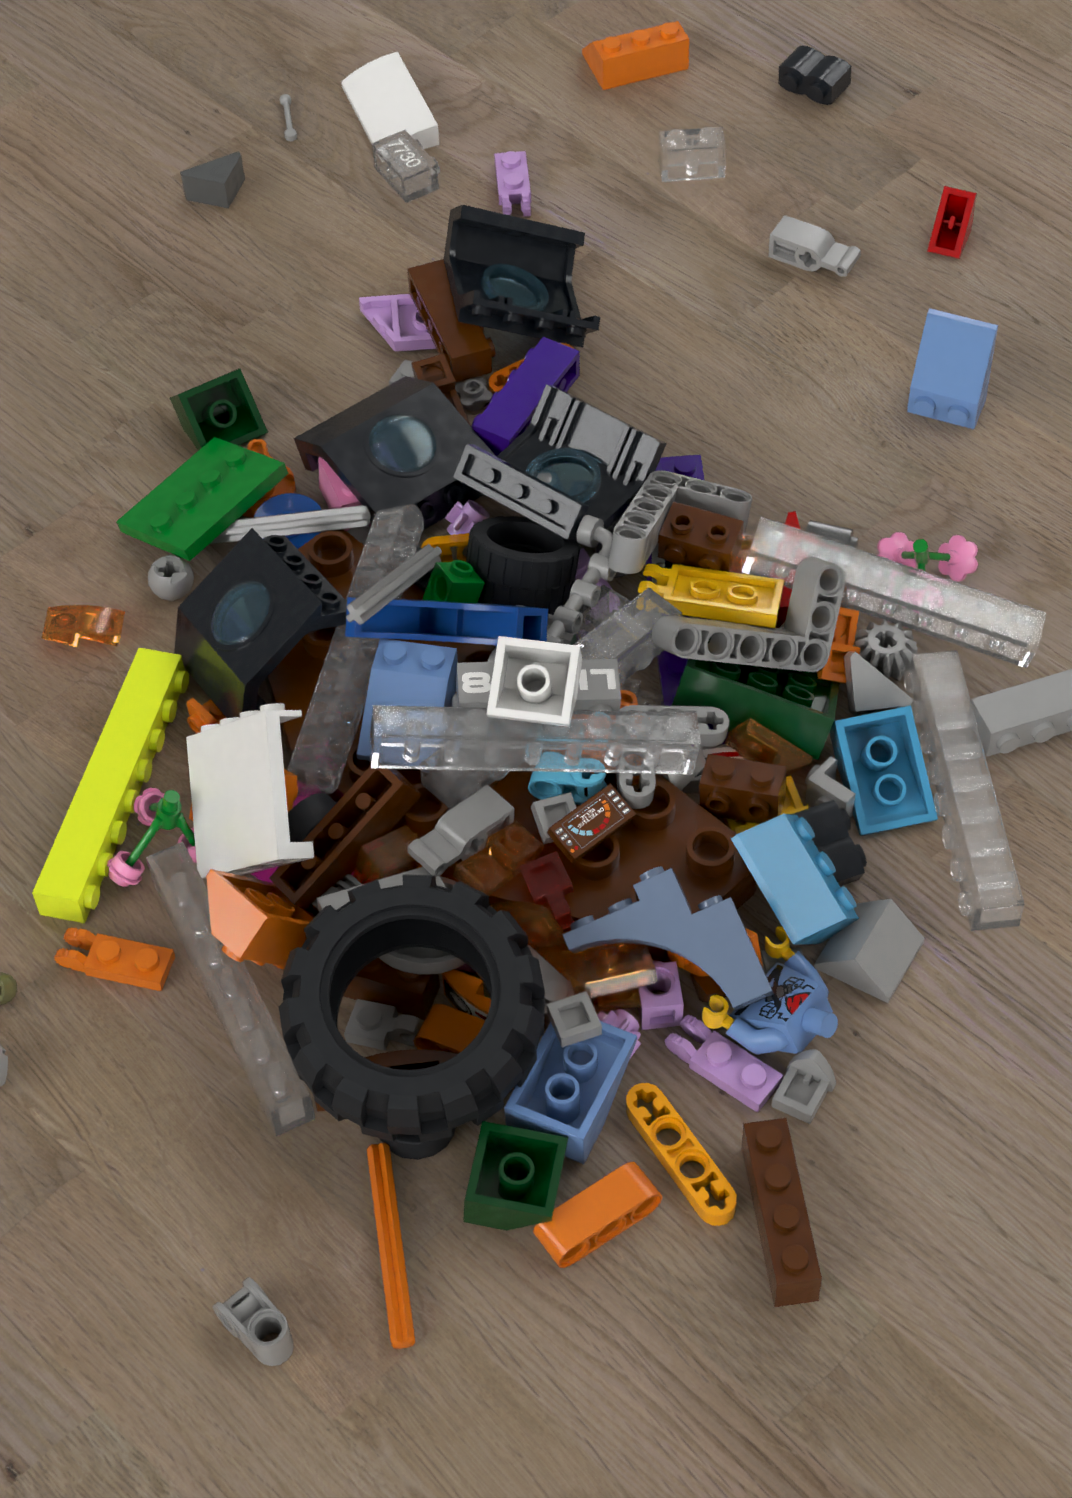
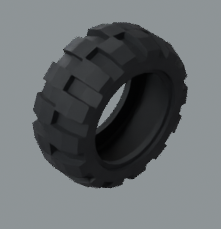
(396, 918)

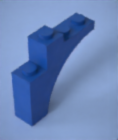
(451, 622)

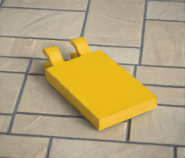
(717, 594)

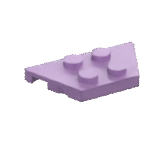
(397, 321)

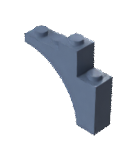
(663, 919)

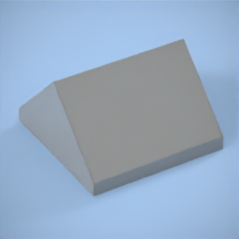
(873, 949)

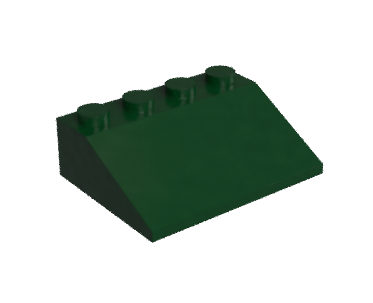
(782, 700)

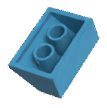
(796, 879)

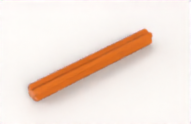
(390, 1246)

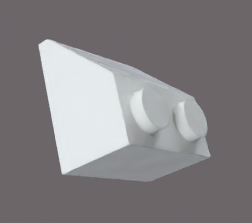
(534, 681)

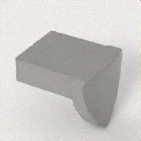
(804, 1085)

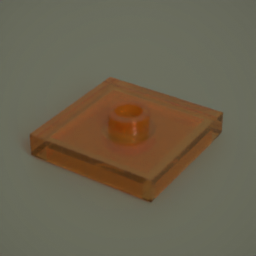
(609, 968)

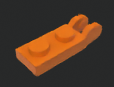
(117, 959)

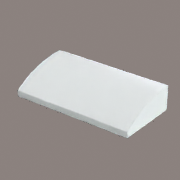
(390, 101)

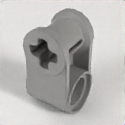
(252, 1317)

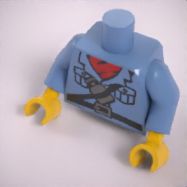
(786, 1018)

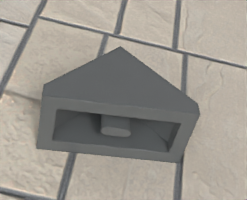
(214, 181)

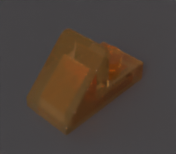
(764, 746)

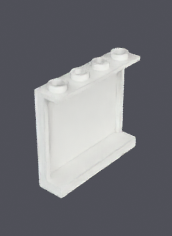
(242, 794)

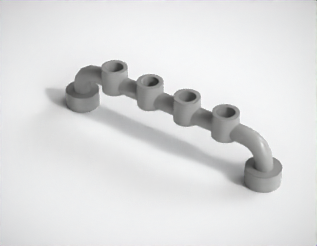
(583, 591)

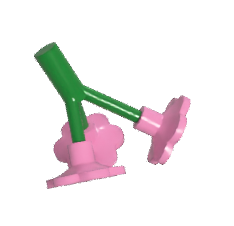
(955, 557)

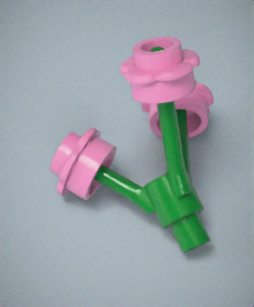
(158, 812)

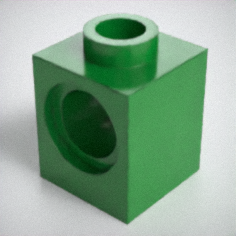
(454, 583)

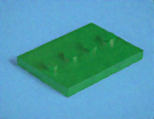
(202, 498)

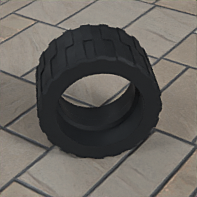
(522, 563)

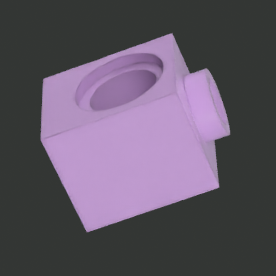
(666, 1008)

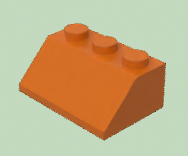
(638, 55)
(254, 919)

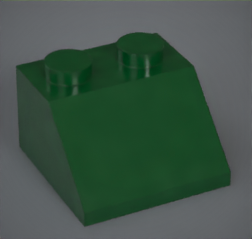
(219, 410)
(513, 1177)

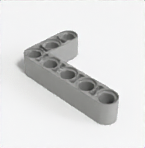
(641, 523)
(799, 646)

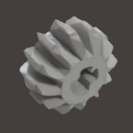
(887, 648)

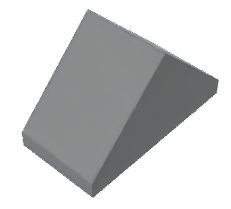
(869, 687)

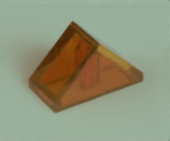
(386, 856)

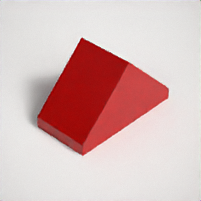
(952, 222)

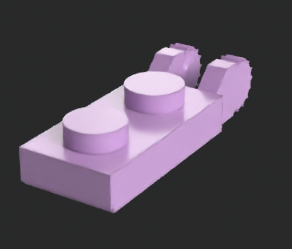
(513, 181)
(725, 1064)

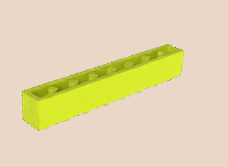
(110, 785)

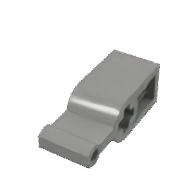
(810, 247)
(462, 831)

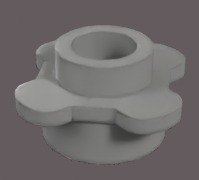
(473, 393)

